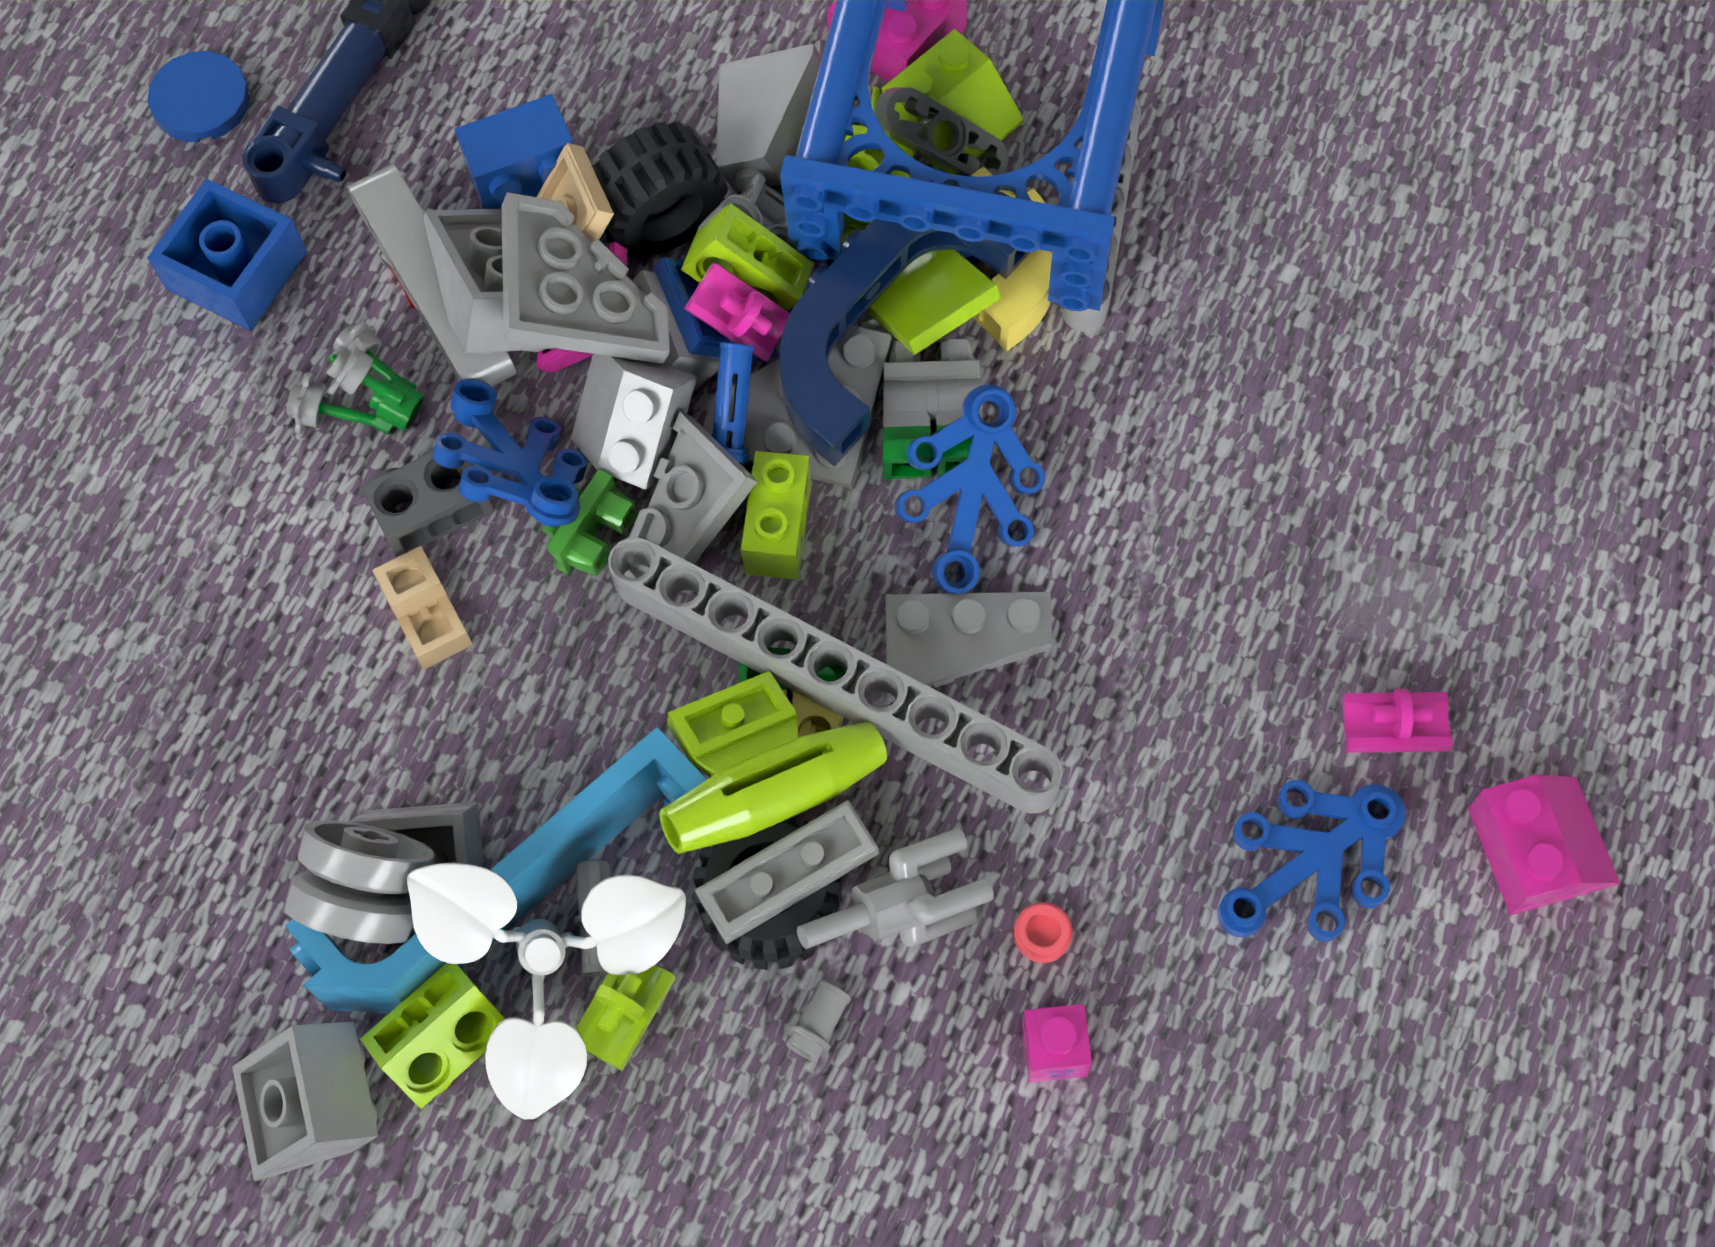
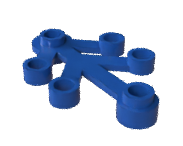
(974, 479)
(547, 499)
(1318, 853)

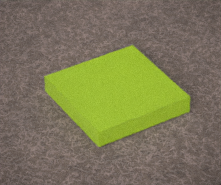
(933, 299)

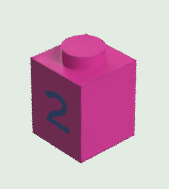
(1056, 1043)

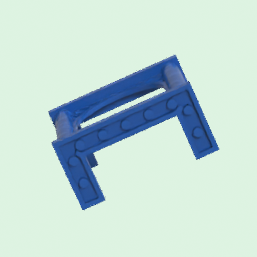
(1076, 230)

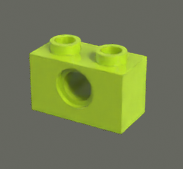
(776, 515)

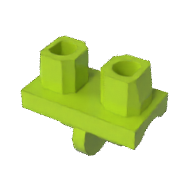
(622, 1013)

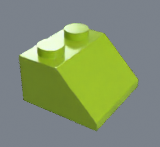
(965, 83)

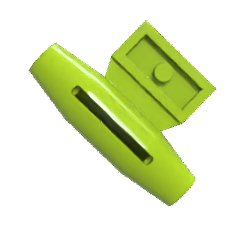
(758, 764)

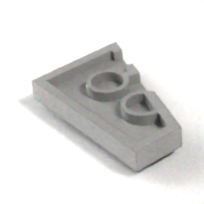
(959, 634)

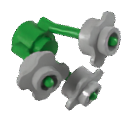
(353, 356)

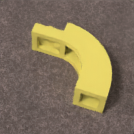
(1022, 293)

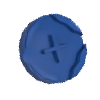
(198, 96)

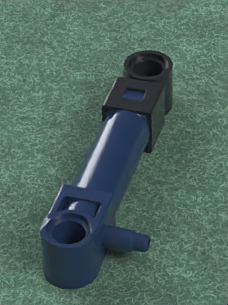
(294, 139)

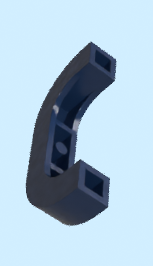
(834, 300)

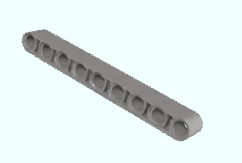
(846, 696)

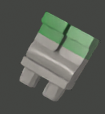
(923, 396)

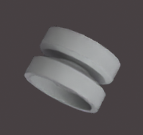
(356, 881)

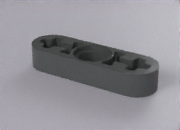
(920, 135)

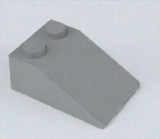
(470, 276)

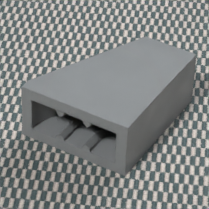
(763, 112)

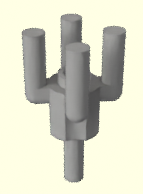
(905, 899)

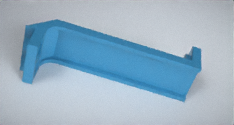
(531, 870)

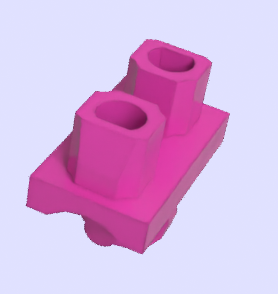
(738, 311)
(1396, 722)

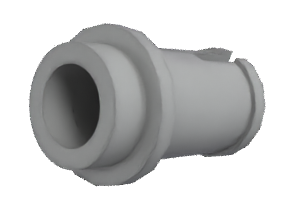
(817, 1021)

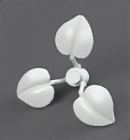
(461, 911)

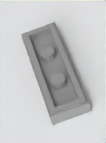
(787, 872)

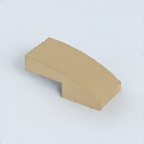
(422, 607)

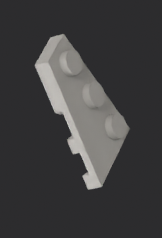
(694, 494)

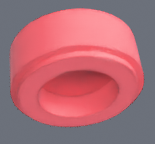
(1043, 932)

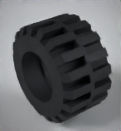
(658, 187)
(777, 937)

